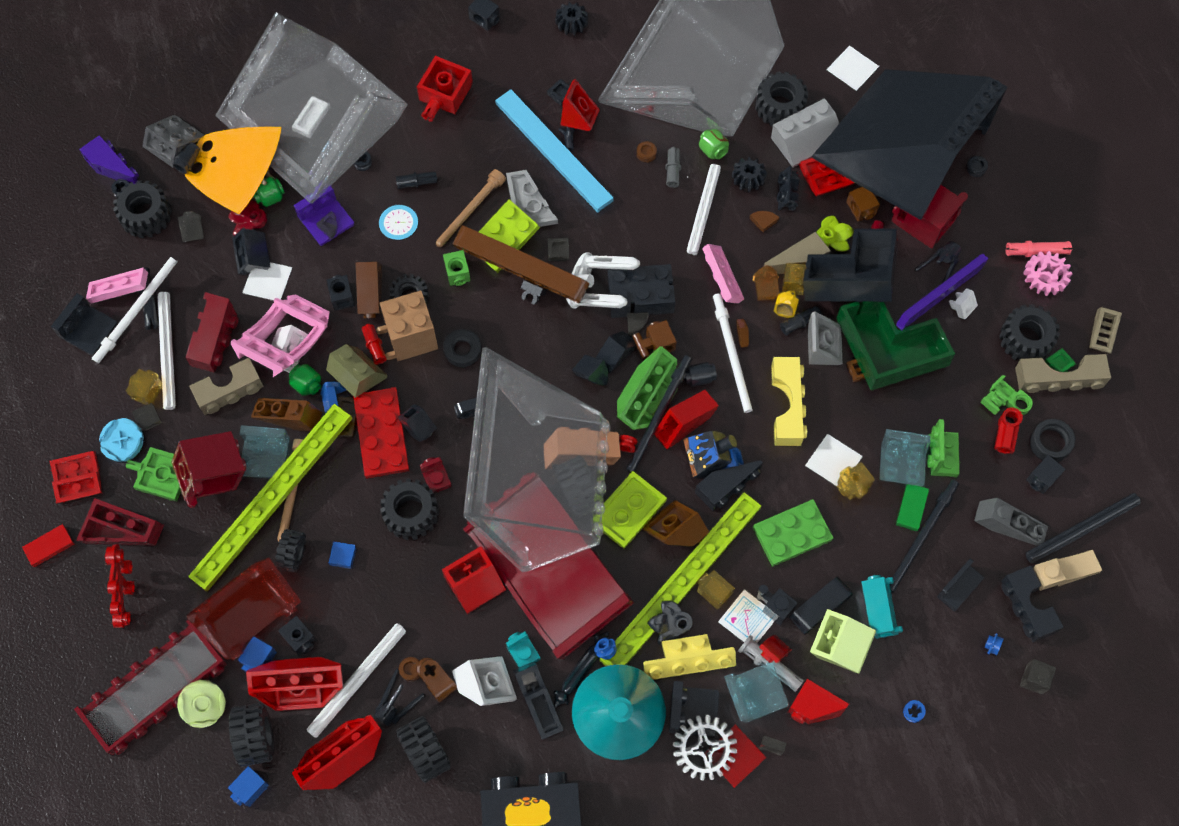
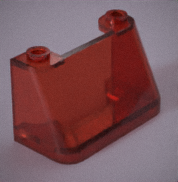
(244, 608)

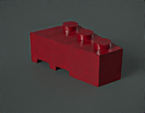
(213, 333)

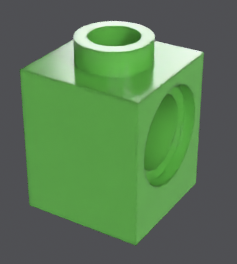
(456, 260)

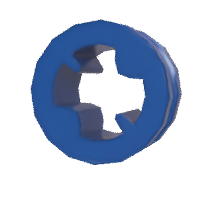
(908, 706)

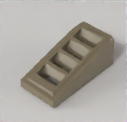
(1109, 314)

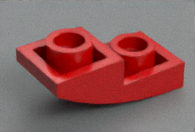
(774, 649)

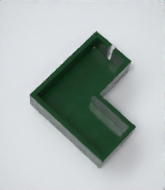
(889, 353)

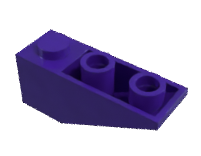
(104, 160)

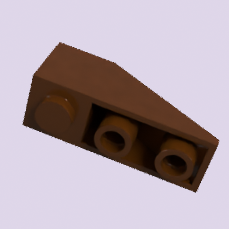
(287, 413)

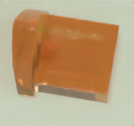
(766, 283)

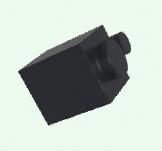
(777, 606)

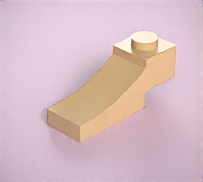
(1067, 569)

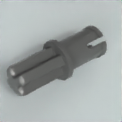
(673, 167)

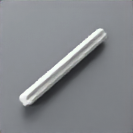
(166, 351)
(356, 680)

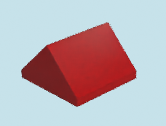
(578, 108)

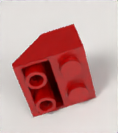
(473, 579)

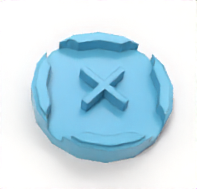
(121, 440)

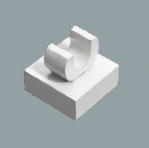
(964, 304)

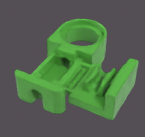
(1005, 395)

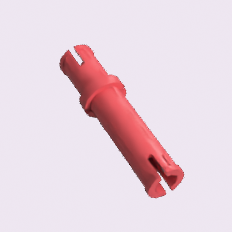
(1029, 248)

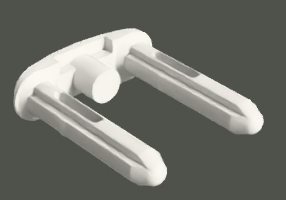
(583, 270)

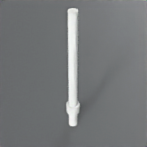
(722, 315)
(109, 343)

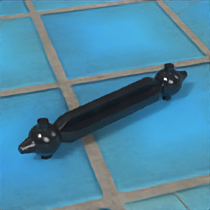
(578, 673)

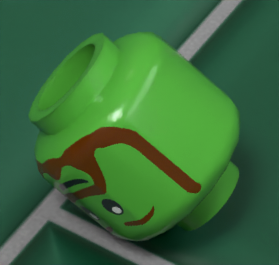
(714, 144)

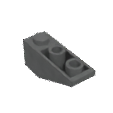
(1010, 521)

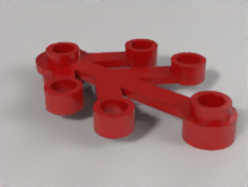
(118, 585)

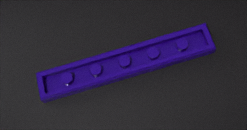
(941, 291)

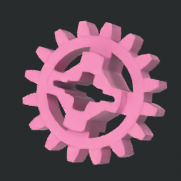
(1047, 273)

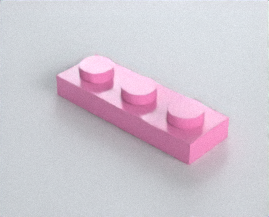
(723, 274)
(117, 285)

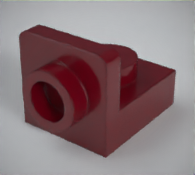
(435, 474)

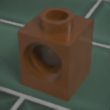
(862, 204)

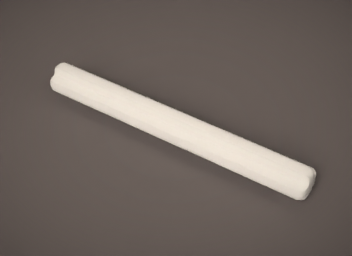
(703, 210)

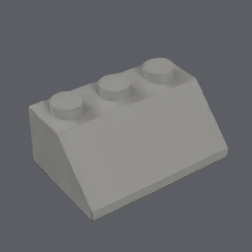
(804, 131)

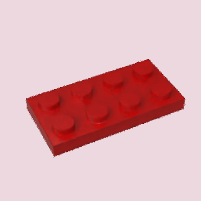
(381, 433)

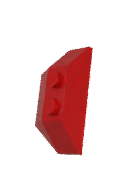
(295, 683)
(338, 755)

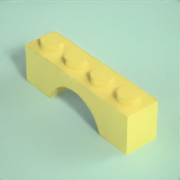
(787, 376)

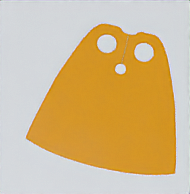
(240, 164)

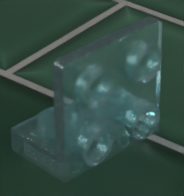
(263, 450)
(904, 457)
(756, 692)

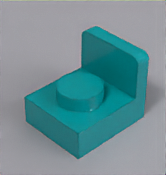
(522, 649)

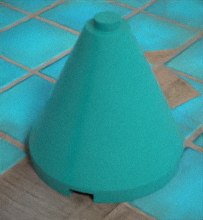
(618, 712)

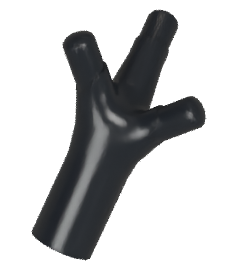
(568, 137)

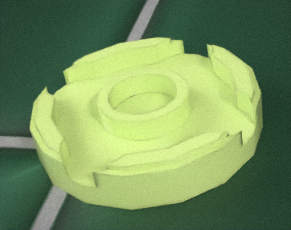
(201, 703)

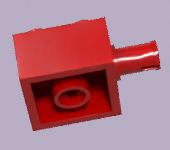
(443, 87)

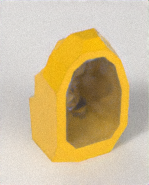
(786, 304)

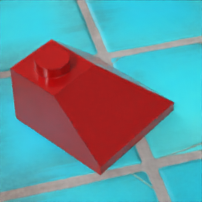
(816, 704)

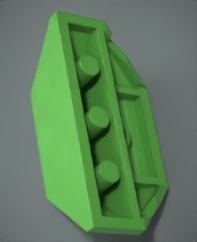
(646, 389)

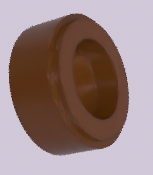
(646, 151)
(408, 669)

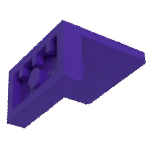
(312, 213)

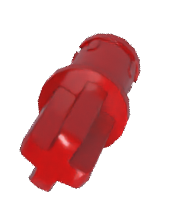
(374, 344)

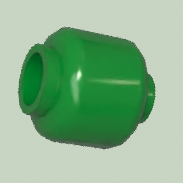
(270, 193)
(305, 379)

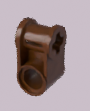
(438, 681)

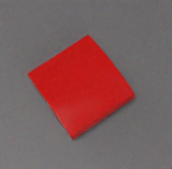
(822, 178)
(76, 477)

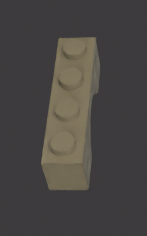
(1036, 375)

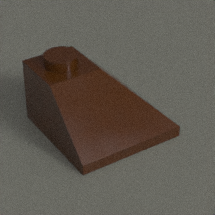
(677, 525)

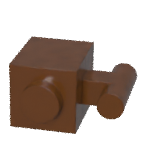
(657, 335)

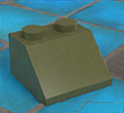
(354, 369)

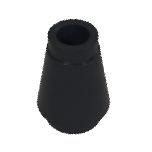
(186, 158)

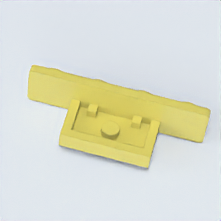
(689, 656)

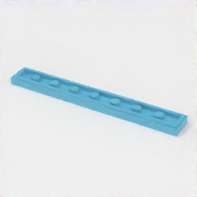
(554, 151)

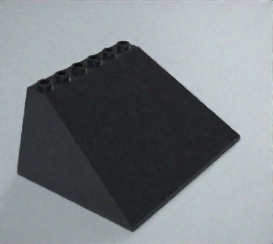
(909, 133)

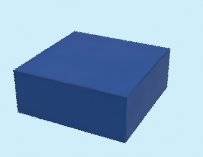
(342, 555)

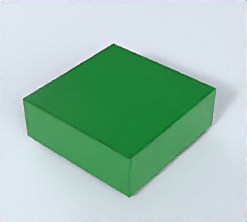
(1060, 361)

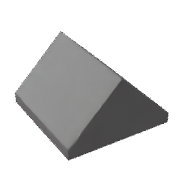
(824, 341)

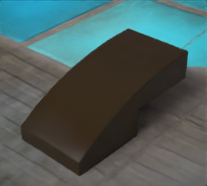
(347, 404)

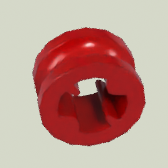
(627, 443)

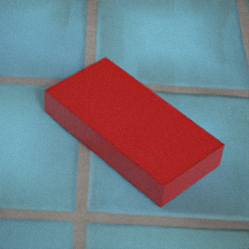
(48, 545)

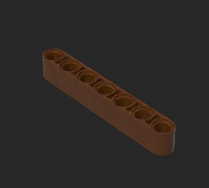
(521, 264)

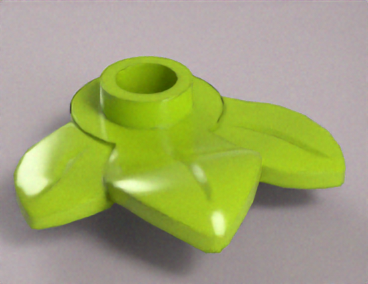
(835, 233)

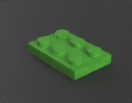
(792, 532)

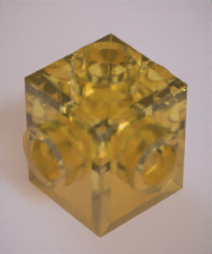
(855, 481)

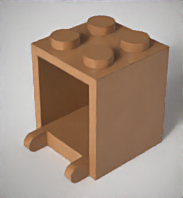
(408, 326)

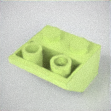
(843, 641)

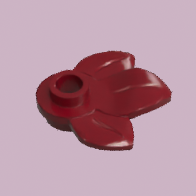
(249, 218)

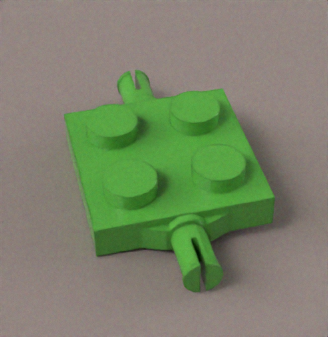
(156, 475)

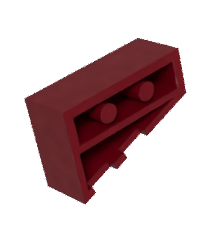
(115, 525)

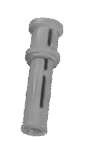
(752, 649)

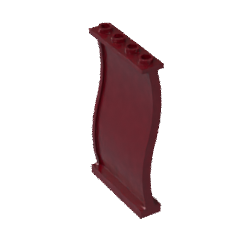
(563, 598)

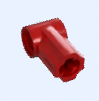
(1007, 431)

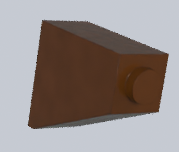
(369, 288)

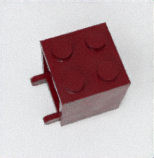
(937, 220)
(208, 466)

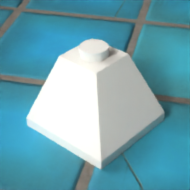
(485, 681)

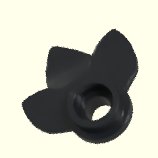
(667, 622)

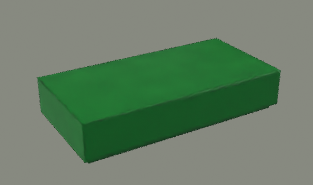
(912, 507)

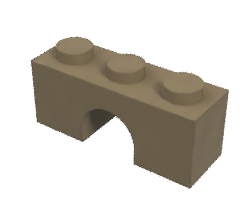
(212, 398)

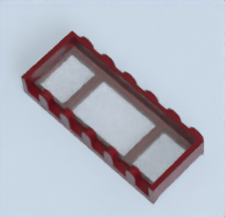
(150, 689)

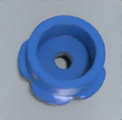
(993, 644)
(605, 648)

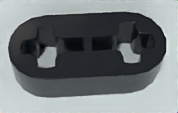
(465, 409)

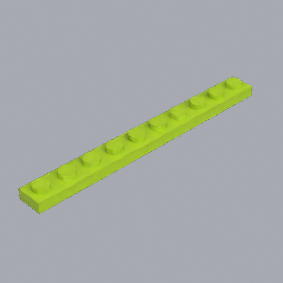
(270, 497)
(685, 577)

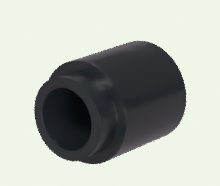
(700, 374)

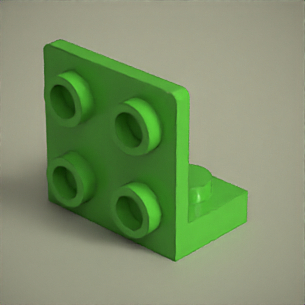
(944, 451)

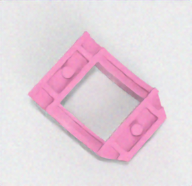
(253, 340)

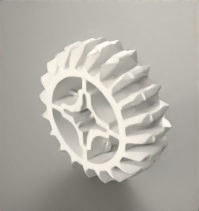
(709, 768)

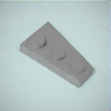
(527, 197)

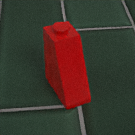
(685, 418)

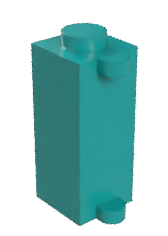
(880, 606)

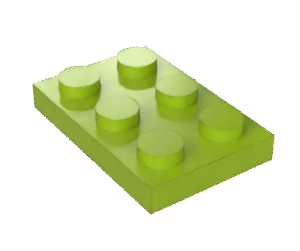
(510, 227)
(630, 509)

